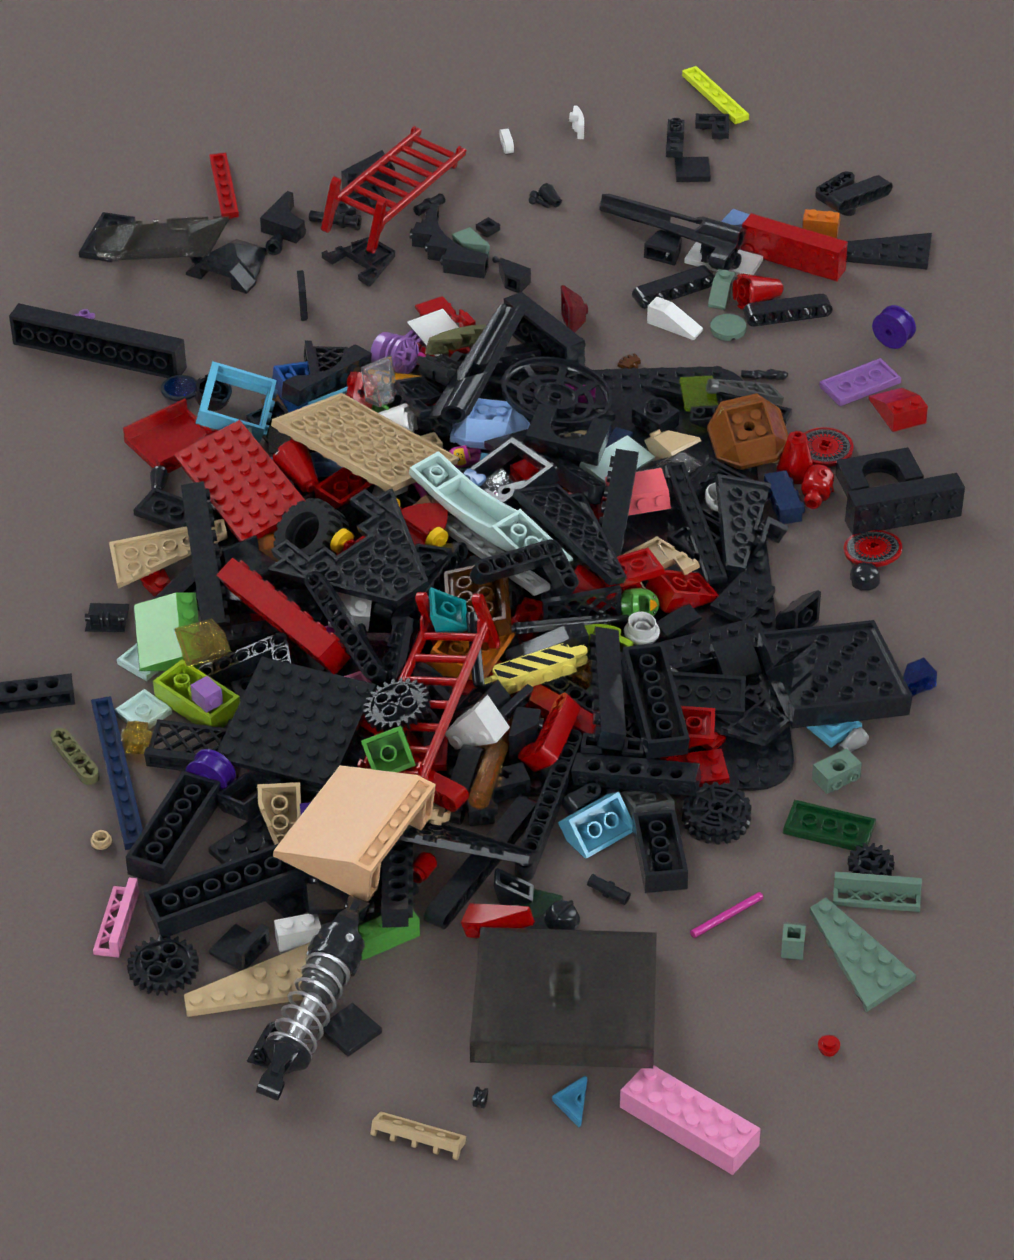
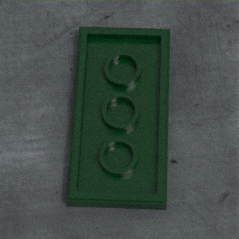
(828, 825)

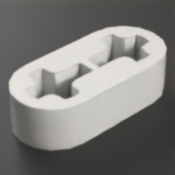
(506, 141)

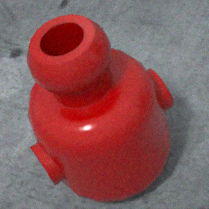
(817, 485)

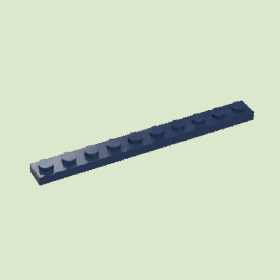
(117, 770)

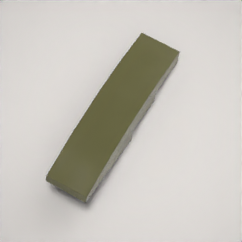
(454, 339)

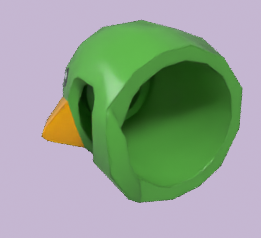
(639, 600)

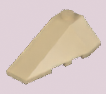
(279, 807)

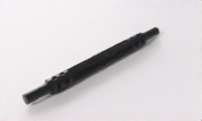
(551, 624)

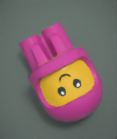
(467, 456)

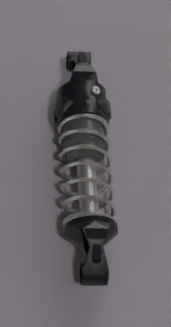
(330, 963)

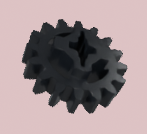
(871, 860)

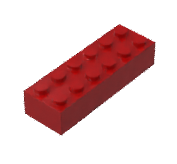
(795, 247)

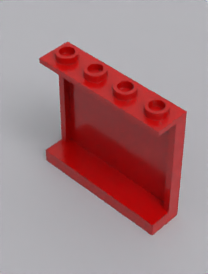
(164, 434)

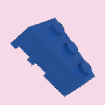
(284, 372)

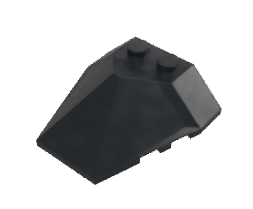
(234, 260)

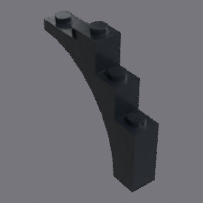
(441, 248)

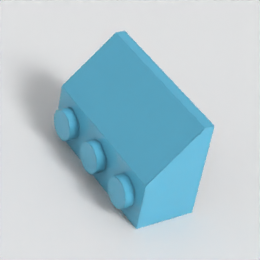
(597, 825)

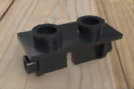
(257, 1055)

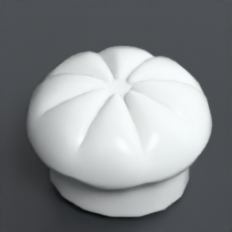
(642, 628)

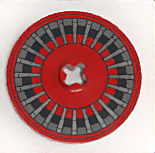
(828, 445)
(873, 547)

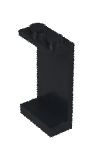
(249, 553)

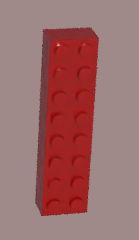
(284, 615)

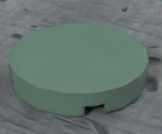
(728, 326)

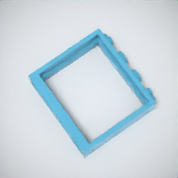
(243, 380)

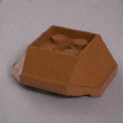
(742, 447)

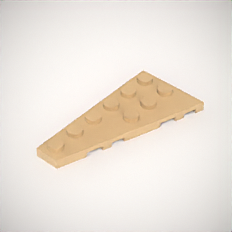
(148, 553)

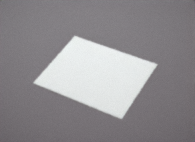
(432, 324)

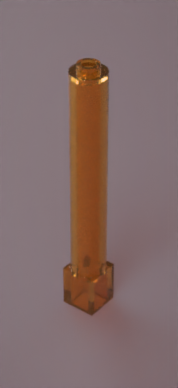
(489, 771)

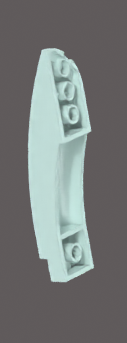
(475, 507)

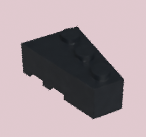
(355, 170)

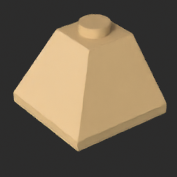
(669, 443)

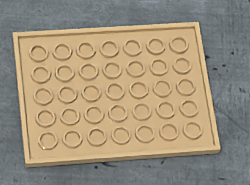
(359, 440)

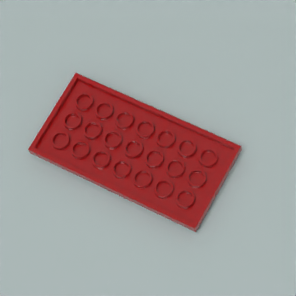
(241, 479)

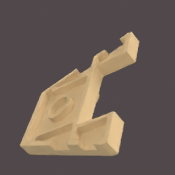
(668, 555)

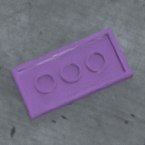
(860, 382)

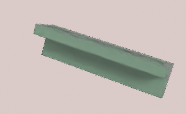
(877, 887)

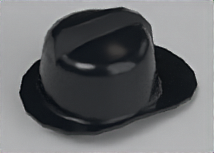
(560, 916)

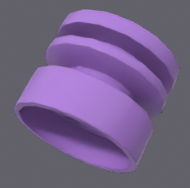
(401, 348)

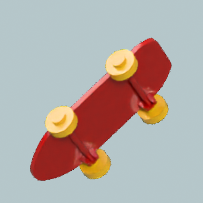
(424, 521)

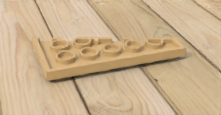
(252, 987)

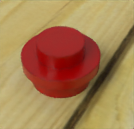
(829, 1045)

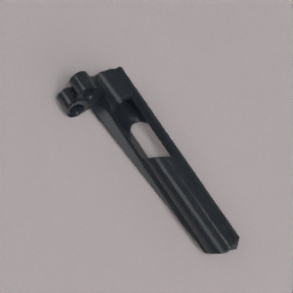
(719, 235)
(464, 391)

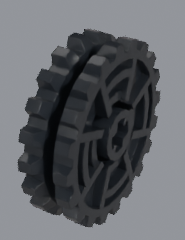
(717, 813)

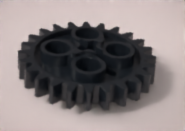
(397, 705)
(163, 965)

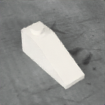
(671, 318)

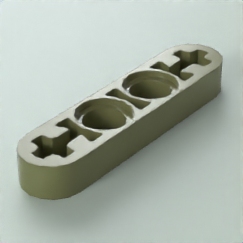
(71, 757)

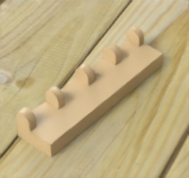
(418, 1133)

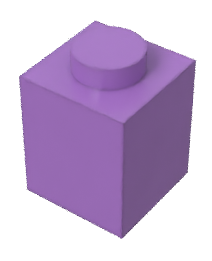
(206, 694)

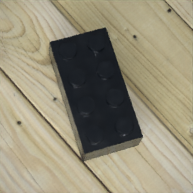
(660, 851)

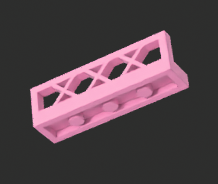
(121, 922)

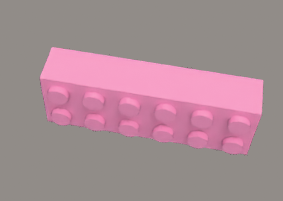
(690, 1118)

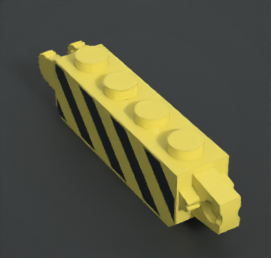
(539, 667)

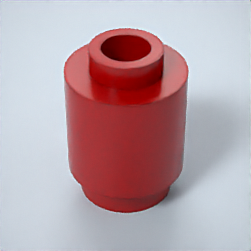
(423, 866)

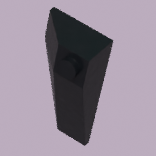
(570, 634)

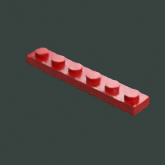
(224, 185)

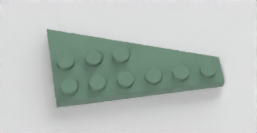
(863, 960)

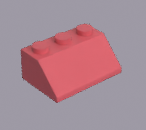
(649, 492)

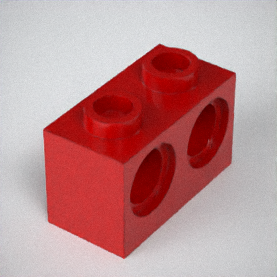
(528, 611)

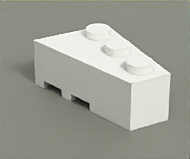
(478, 726)

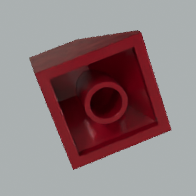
(572, 309)

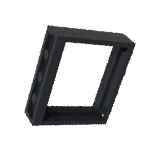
(507, 452)

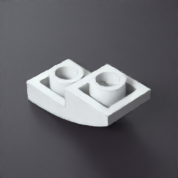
(577, 120)

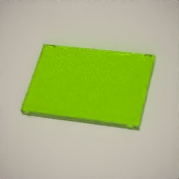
(695, 392)

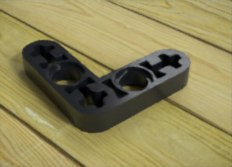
(841, 180)

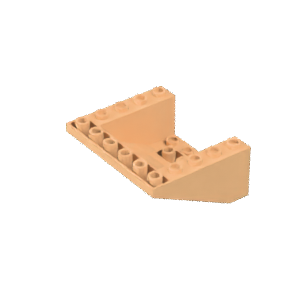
(355, 826)

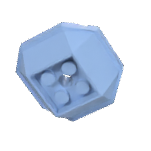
(487, 421)

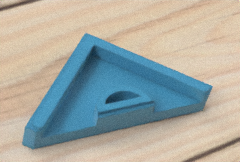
(572, 1100)

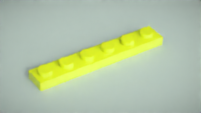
(715, 94)

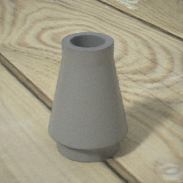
(856, 739)

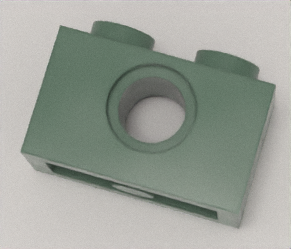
(836, 771)

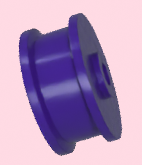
(894, 326)
(212, 766)

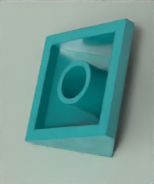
(447, 612)

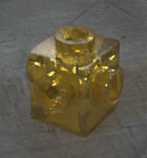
(136, 737)

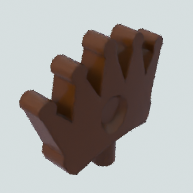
(630, 362)

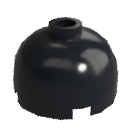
(220, 394)

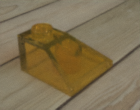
(202, 642)

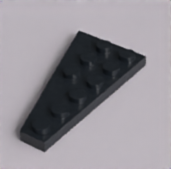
(896, 251)
(739, 512)

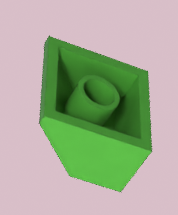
(389, 751)

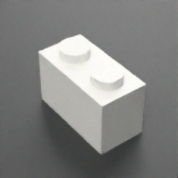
(295, 931)

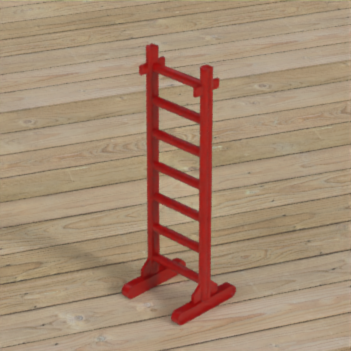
(379, 214)
(485, 633)

